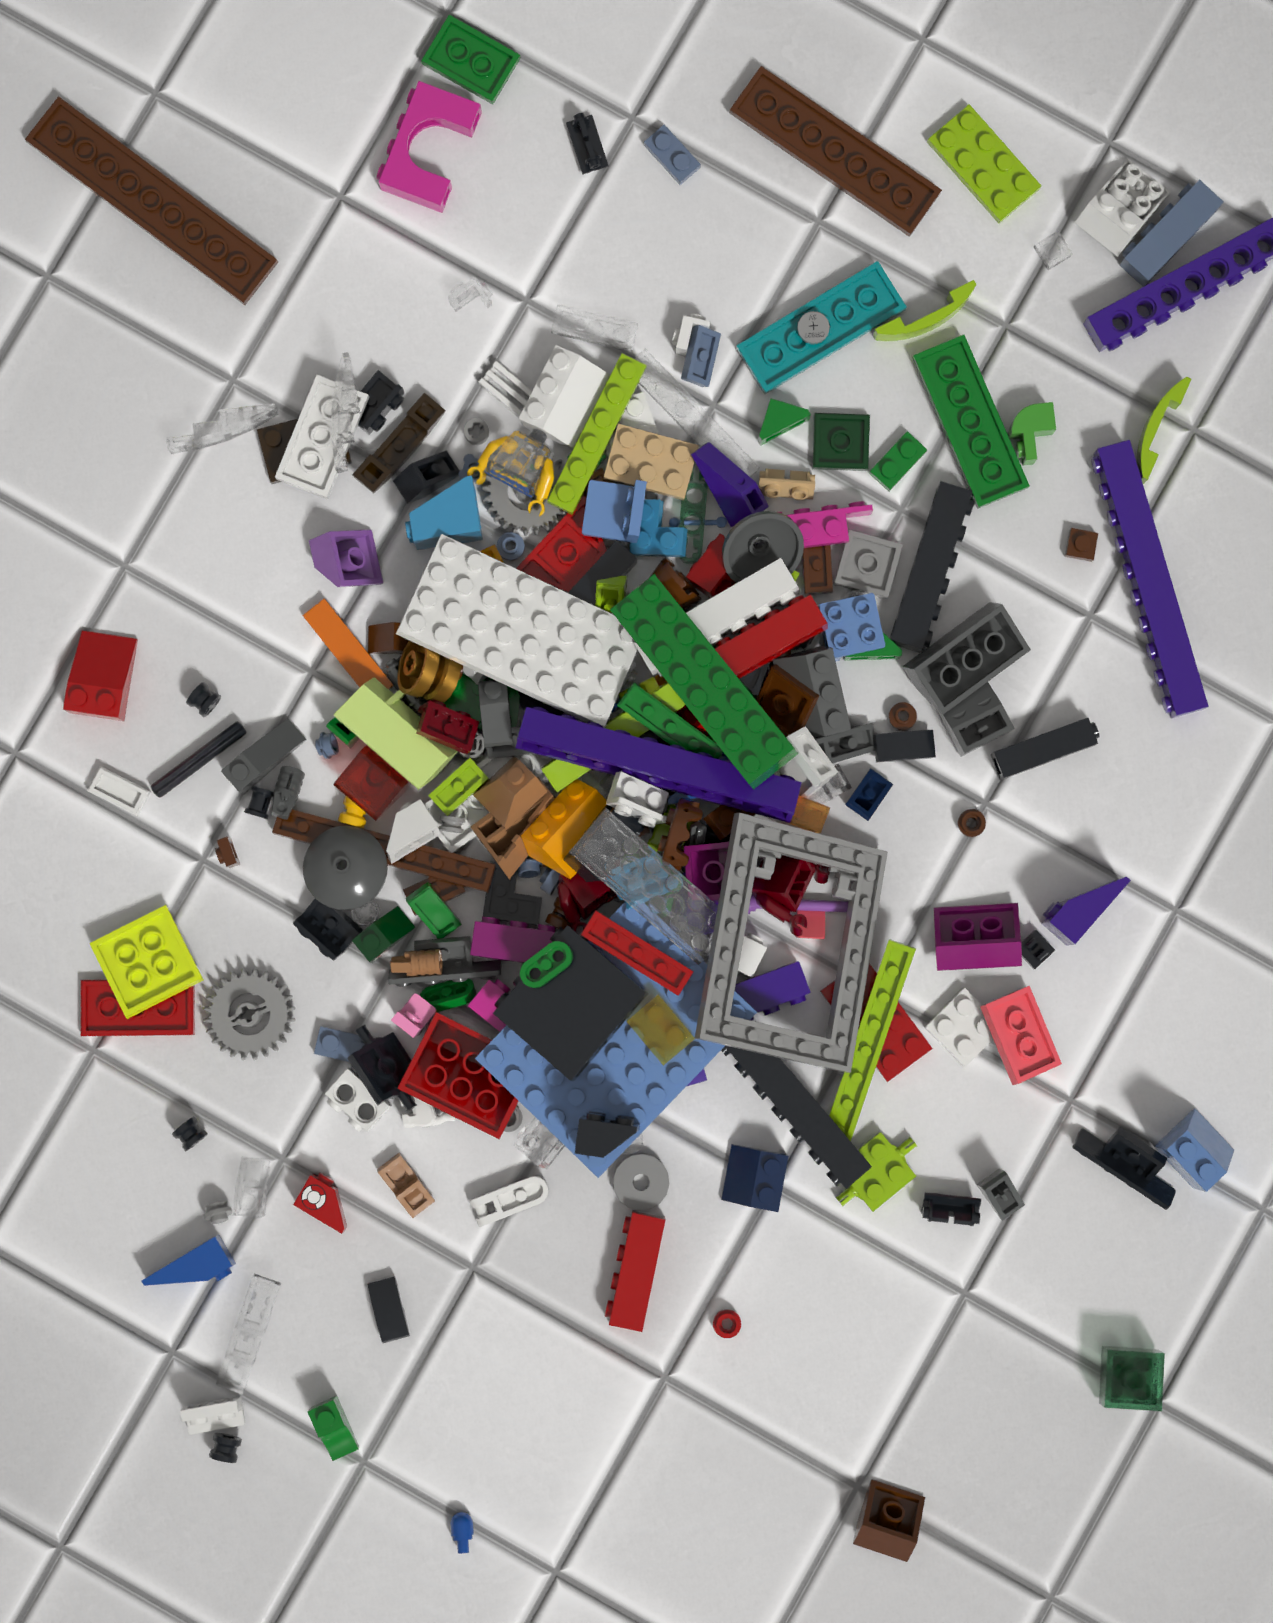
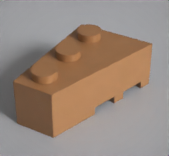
(507, 845)

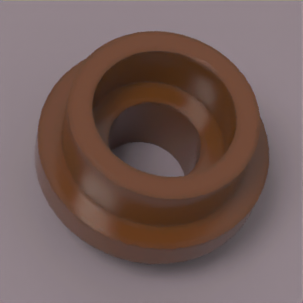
(896, 722)
(980, 823)

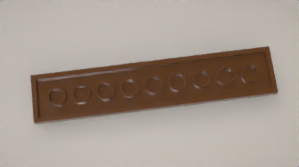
(151, 200)

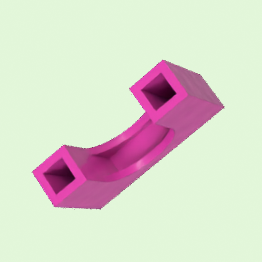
(426, 109)

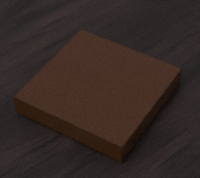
(786, 700)

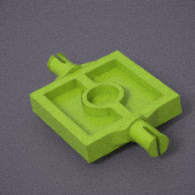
(885, 1177)

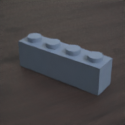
(1171, 233)

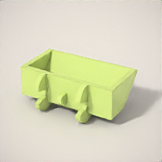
(391, 730)

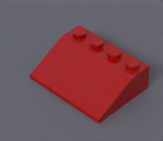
(454, 1081)

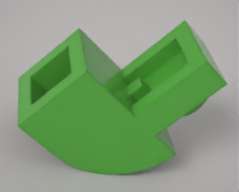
(1030, 423)

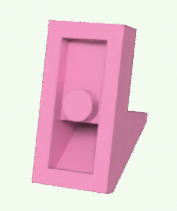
(414, 1015)

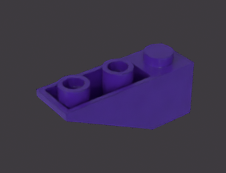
(732, 487)

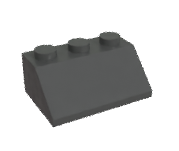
(819, 672)

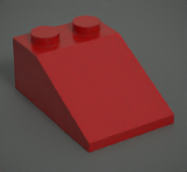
(101, 676)

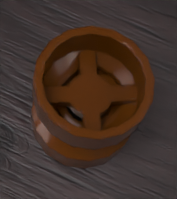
(555, 920)

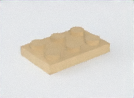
(650, 458)

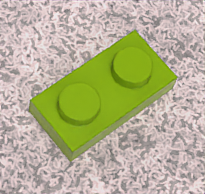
(458, 787)

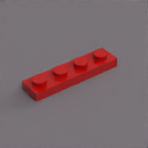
(637, 953)

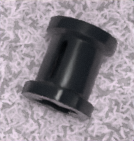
(259, 802)

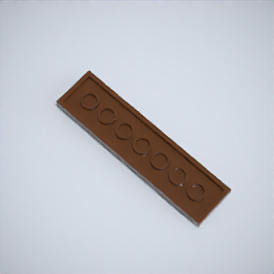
(835, 151)

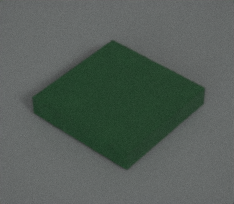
(841, 441)

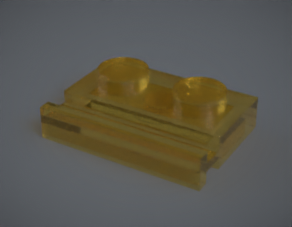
(660, 1029)

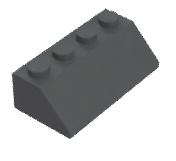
(967, 657)

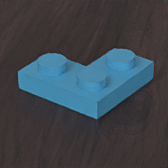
(654, 538)

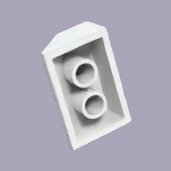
(564, 397)

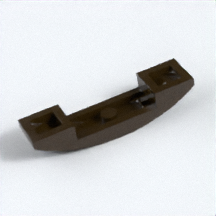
(400, 444)

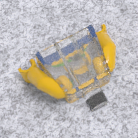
(519, 463)

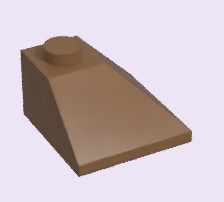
(510, 792)

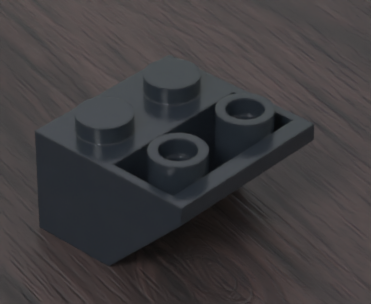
(600, 1135)

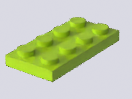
(984, 163)

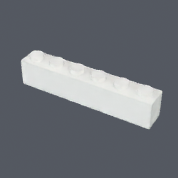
(740, 604)

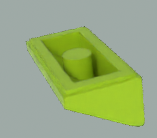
(610, 592)

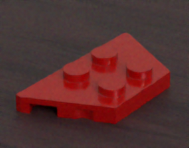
(564, 553)

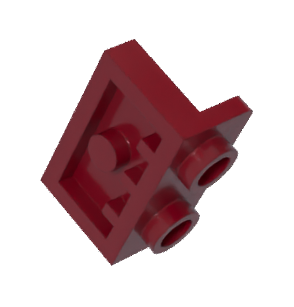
(447, 726)

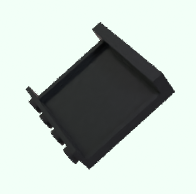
(573, 1011)

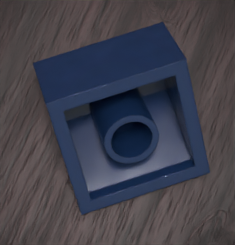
(755, 1177)

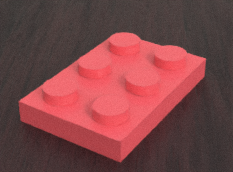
(1020, 1035)

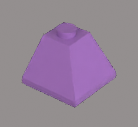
(347, 558)

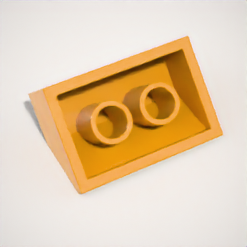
(563, 825)

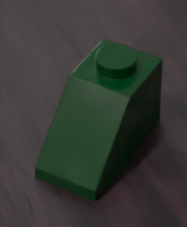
(383, 934)

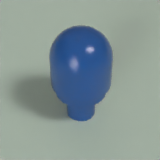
(462, 1531)

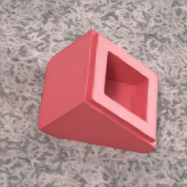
(815, 925)

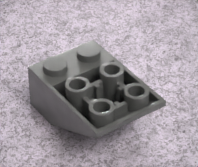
(976, 720)

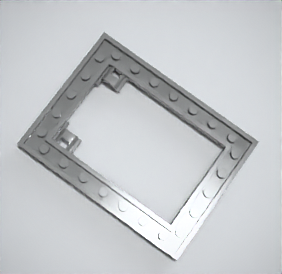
(850, 861)

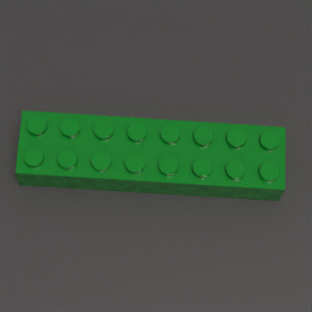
(704, 681)

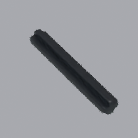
(198, 759)

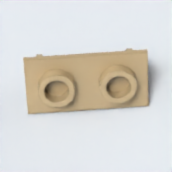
(799, 486)

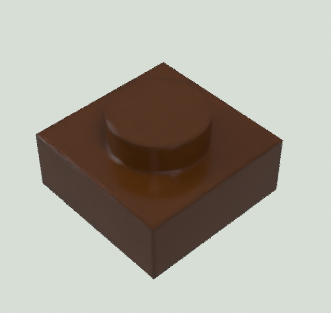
(1081, 544)
(226, 852)

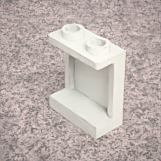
(810, 765)

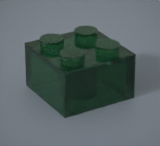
(1131, 1378)

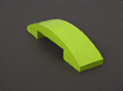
(897, 331)
(1146, 458)

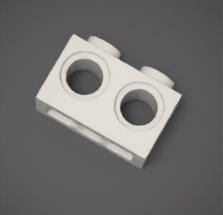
(359, 1097)

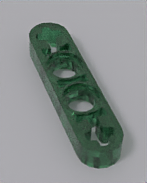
(697, 510)

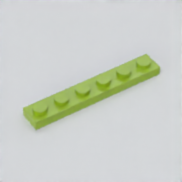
(597, 433)

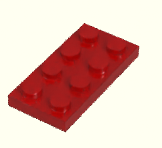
(903, 1041)

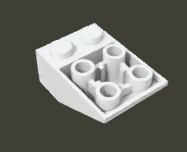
(1122, 207)

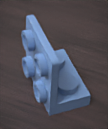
(614, 510)
(852, 625)

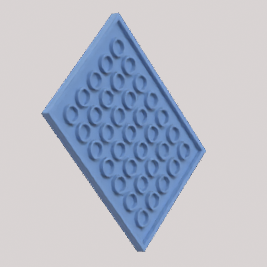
(625, 1073)

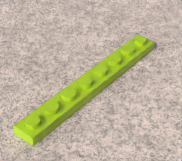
(872, 1035)

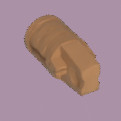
(418, 963)

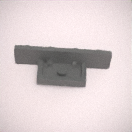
(456, 961)

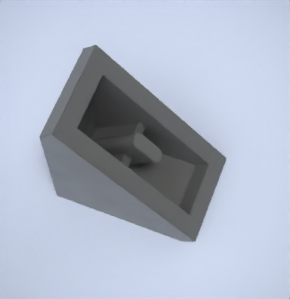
(1001, 1194)

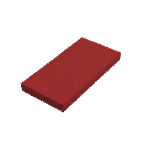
(104, 1017)

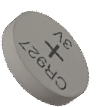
(813, 327)

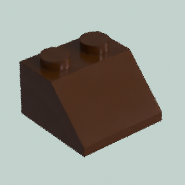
(889, 1521)

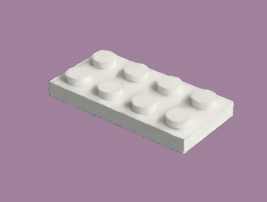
(309, 454)

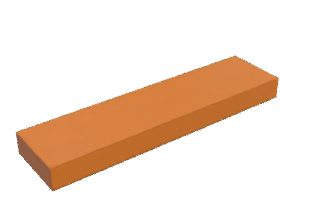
(344, 645)

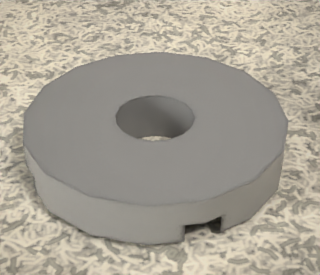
(646, 1198)

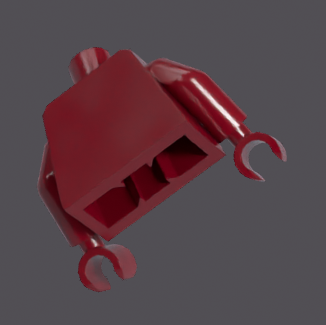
(787, 889)
(581, 898)

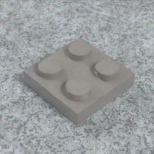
(868, 564)

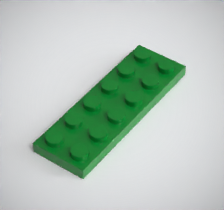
(970, 421)

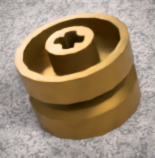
(427, 673)

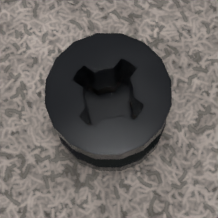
(203, 699)
(189, 1133)
(225, 1448)

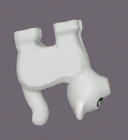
(424, 1116)

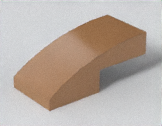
(405, 1185)

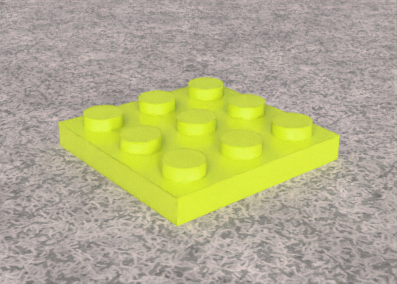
(146, 961)

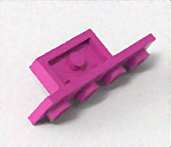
(829, 524)

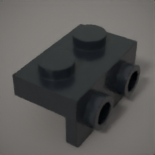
(382, 398)
(327, 928)

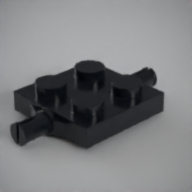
(382, 1066)

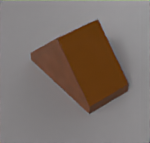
(384, 640)

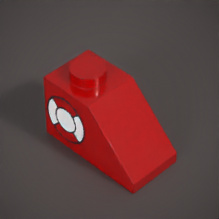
(322, 1202)

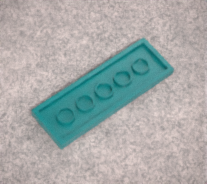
(851, 310)

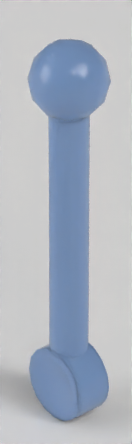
(720, 522)

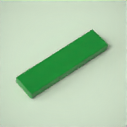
(666, 722)

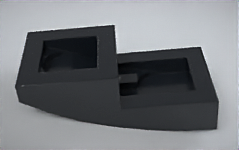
(904, 746)
(388, 1310)

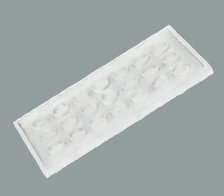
(519, 631)

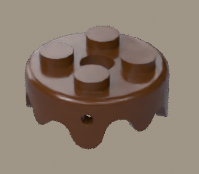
(678, 834)

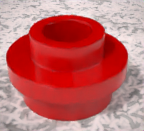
(733, 1330)

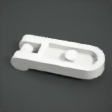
(510, 1199)

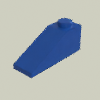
(200, 1264)

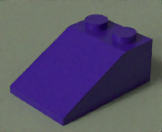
(1076, 915)

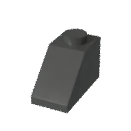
(495, 713)

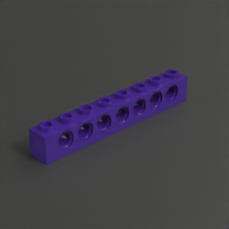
(1107, 336)

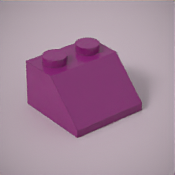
(707, 867)

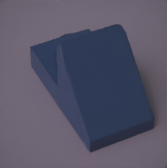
(869, 794)

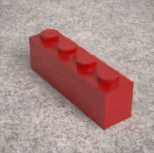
(773, 636)
(636, 1272)

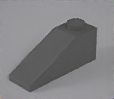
(848, 743)
(263, 756)

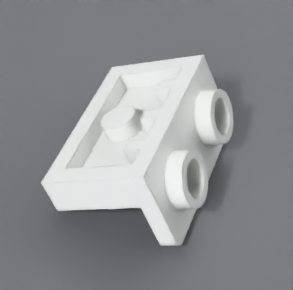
(638, 799)
(213, 1415)

